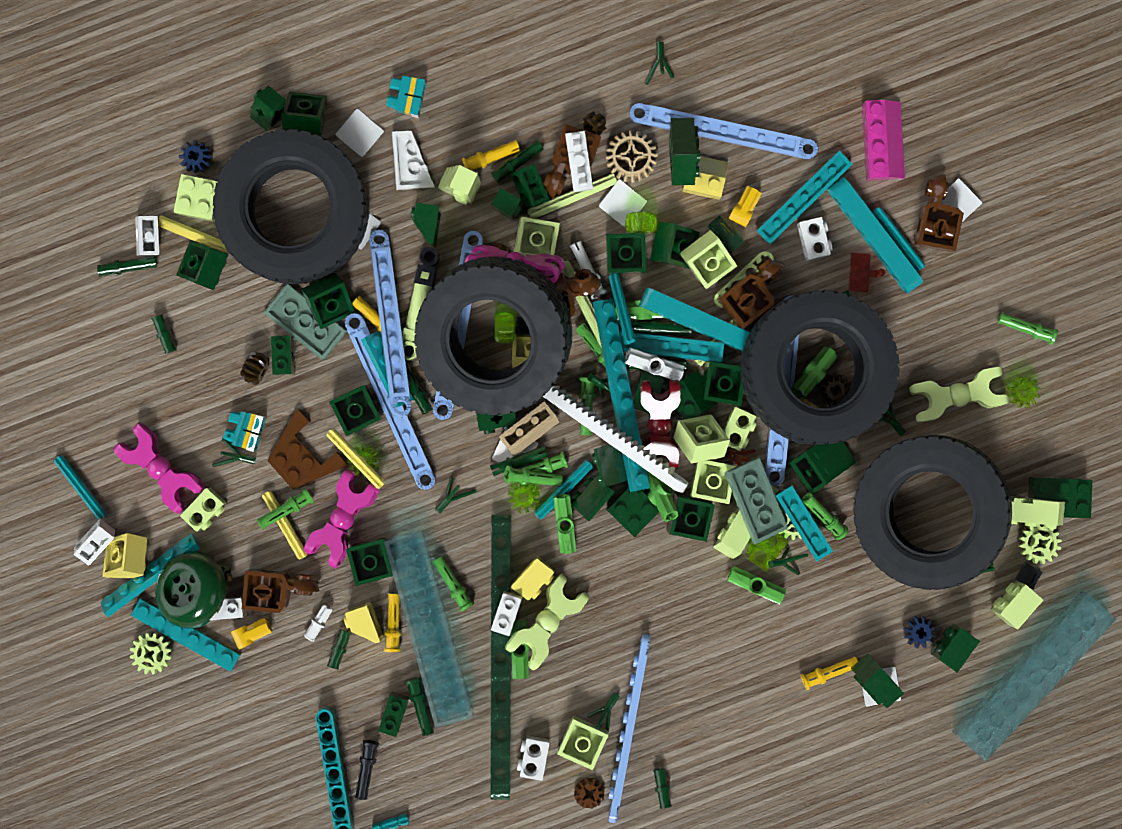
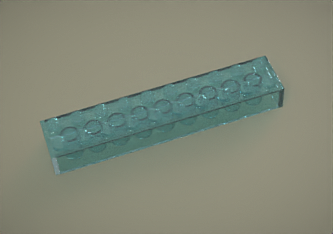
(429, 628)
(1034, 675)

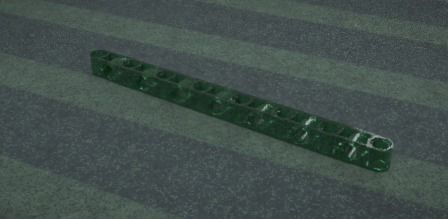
(500, 670)

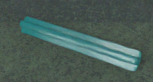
(899, 239)
(622, 308)
(80, 487)
(565, 488)

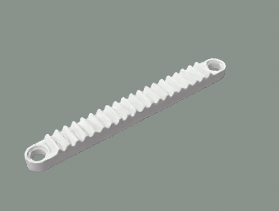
(616, 438)

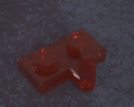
(860, 272)

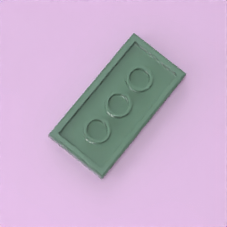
(294, 316)
(756, 500)

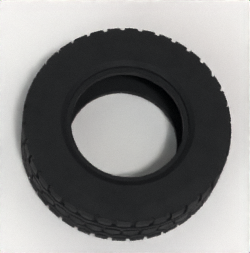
(239, 188)
(872, 355)
(465, 380)
(902, 559)

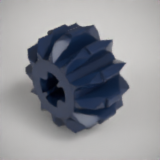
(202, 158)
(915, 638)

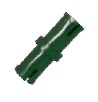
(163, 334)
(339, 649)
(662, 788)

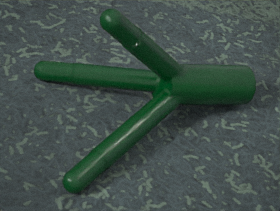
(660, 60)
(600, 383)
(892, 420)
(235, 457)
(449, 496)
(783, 561)
(607, 711)

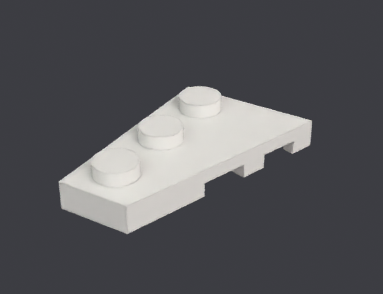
(408, 163)

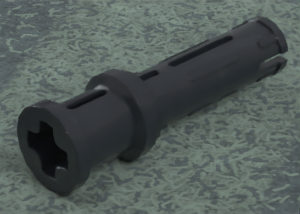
(367, 761)

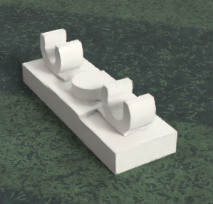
(579, 161)

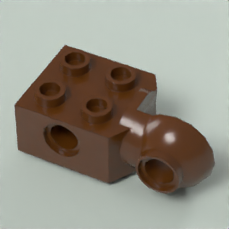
(555, 181)
(938, 223)
(581, 284)
(750, 295)
(271, 589)

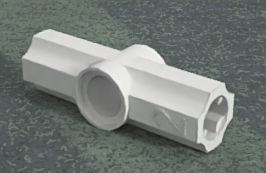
(643, 361)

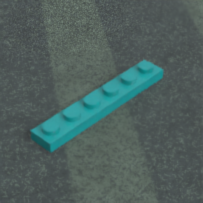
(804, 197)
(676, 347)
(137, 585)
(190, 638)

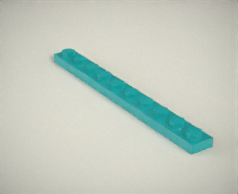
(619, 387)

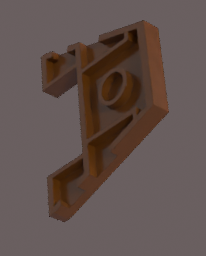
(295, 461)

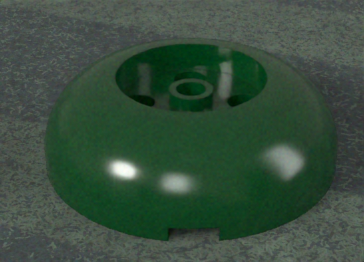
(207, 591)

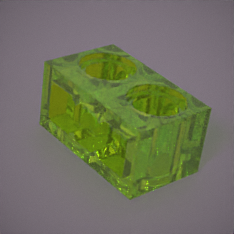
(771, 551)

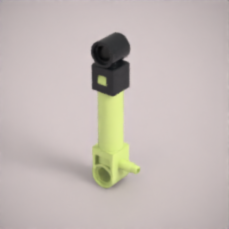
(423, 283)

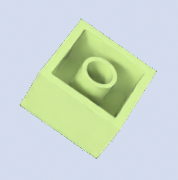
(195, 197)
(536, 236)
(708, 259)
(701, 438)
(710, 481)
(1016, 604)
(582, 742)

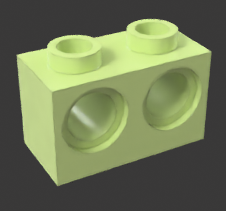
(733, 427)
(200, 506)

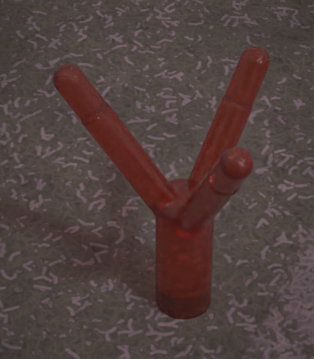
(736, 455)

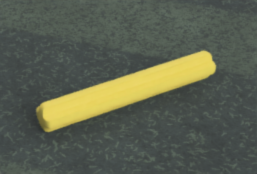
(191, 234)
(355, 458)
(285, 526)

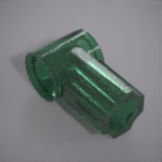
(728, 237)

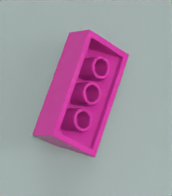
(883, 140)

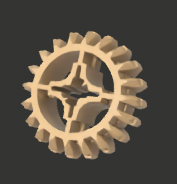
(640, 156)

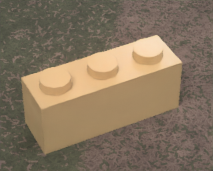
(529, 429)

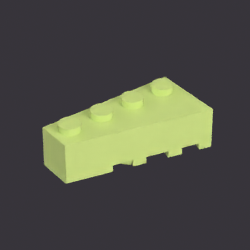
(460, 183)
(1037, 511)
(735, 535)

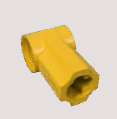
(743, 210)
(248, 634)

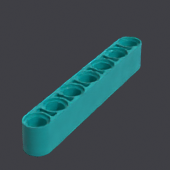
(875, 235)
(694, 319)
(334, 763)

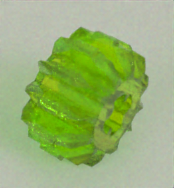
(641, 222)
(504, 327)
(1029, 387)
(369, 455)
(523, 490)

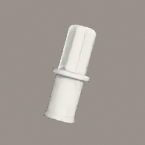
(318, 622)

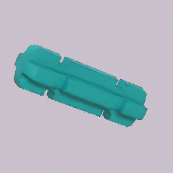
(392, 823)

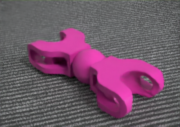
(541, 262)
(159, 468)
(341, 518)

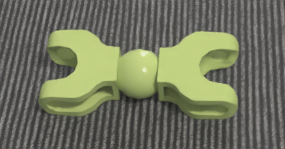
(959, 394)
(547, 622)

